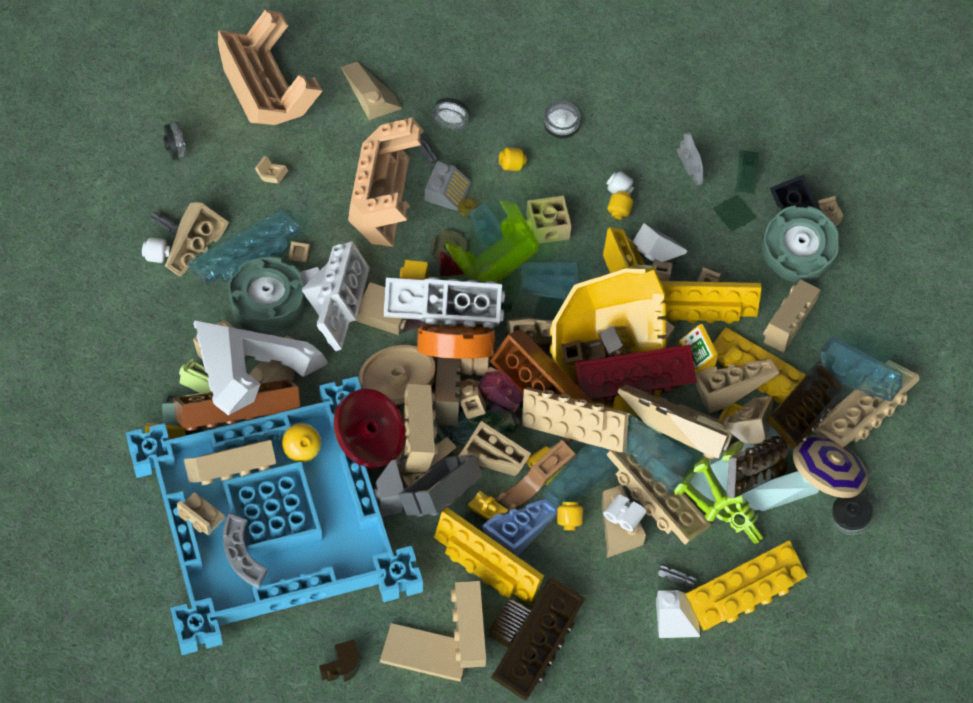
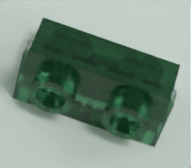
(497, 420)

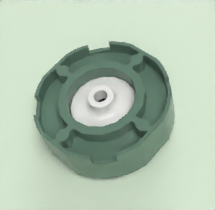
(800, 244)
(266, 294)

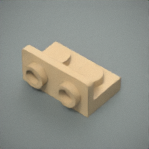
(200, 513)

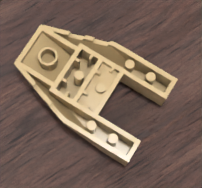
(679, 422)

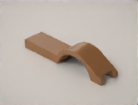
(537, 476)

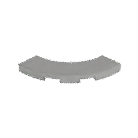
(237, 554)

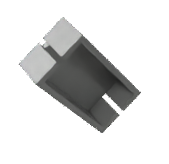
(440, 485)

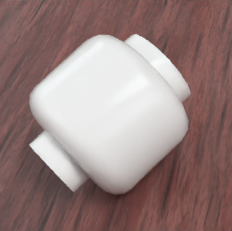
(620, 182)
(155, 250)

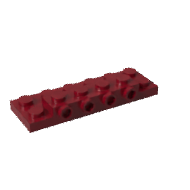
(643, 370)

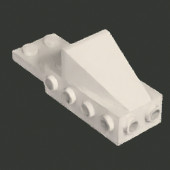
(338, 292)
(445, 301)

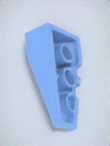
(520, 526)

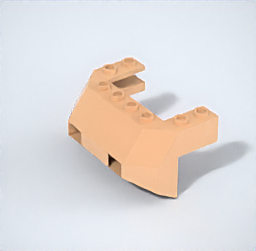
(257, 76)
(381, 180)

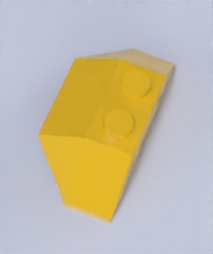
(620, 250)

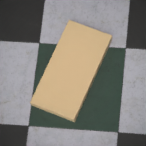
(422, 652)

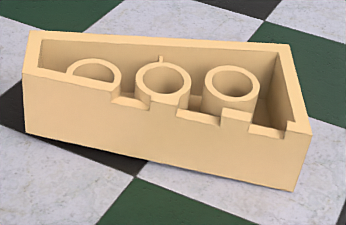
(791, 315)
(419, 428)
(229, 462)
(469, 624)

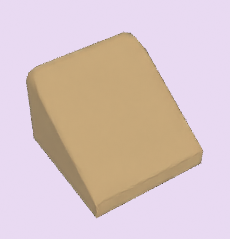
(299, 251)

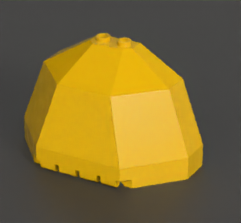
(620, 298)

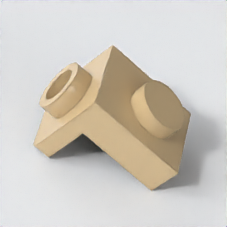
(270, 172)

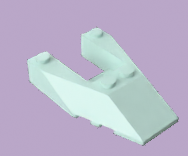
(764, 497)

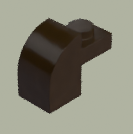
(583, 351)
(345, 665)

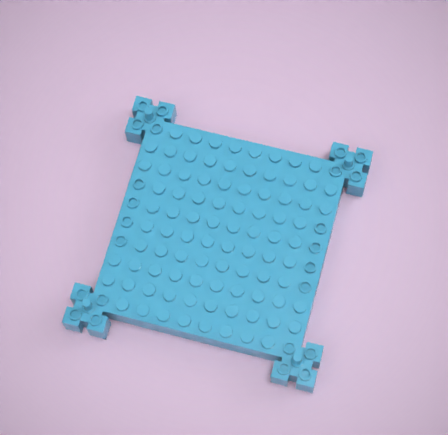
(305, 522)

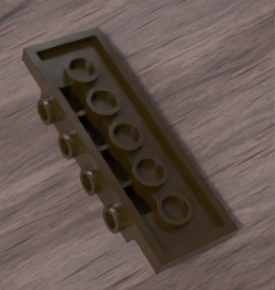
(806, 405)
(756, 465)
(538, 639)

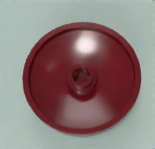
(369, 428)

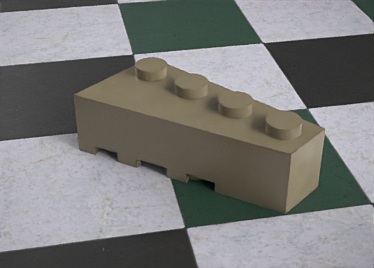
(447, 391)

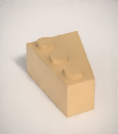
(495, 450)
(616, 537)

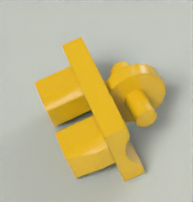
(486, 506)

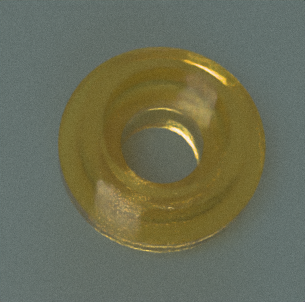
(468, 203)

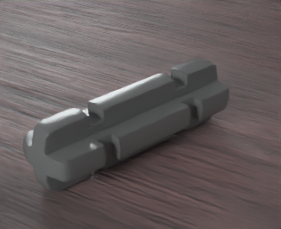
(427, 151)
(164, 222)
(677, 576)

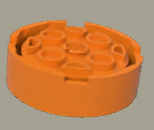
(455, 341)

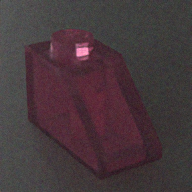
(501, 389)

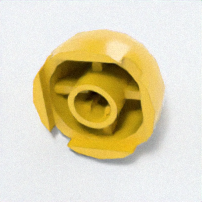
(301, 442)

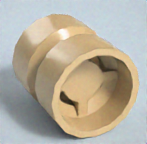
(474, 365)

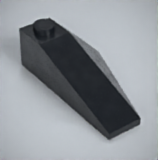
(793, 193)

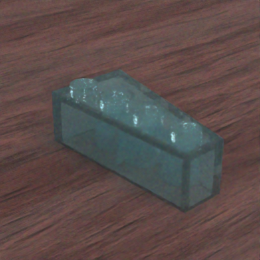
(657, 454)
(580, 475)

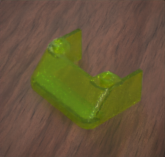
(503, 256)

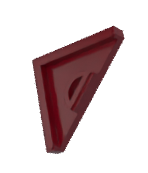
(448, 265)

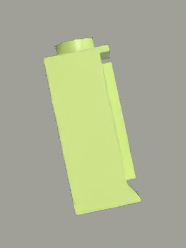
(195, 377)

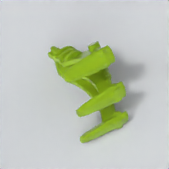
(724, 507)

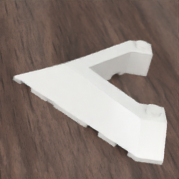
(224, 361)

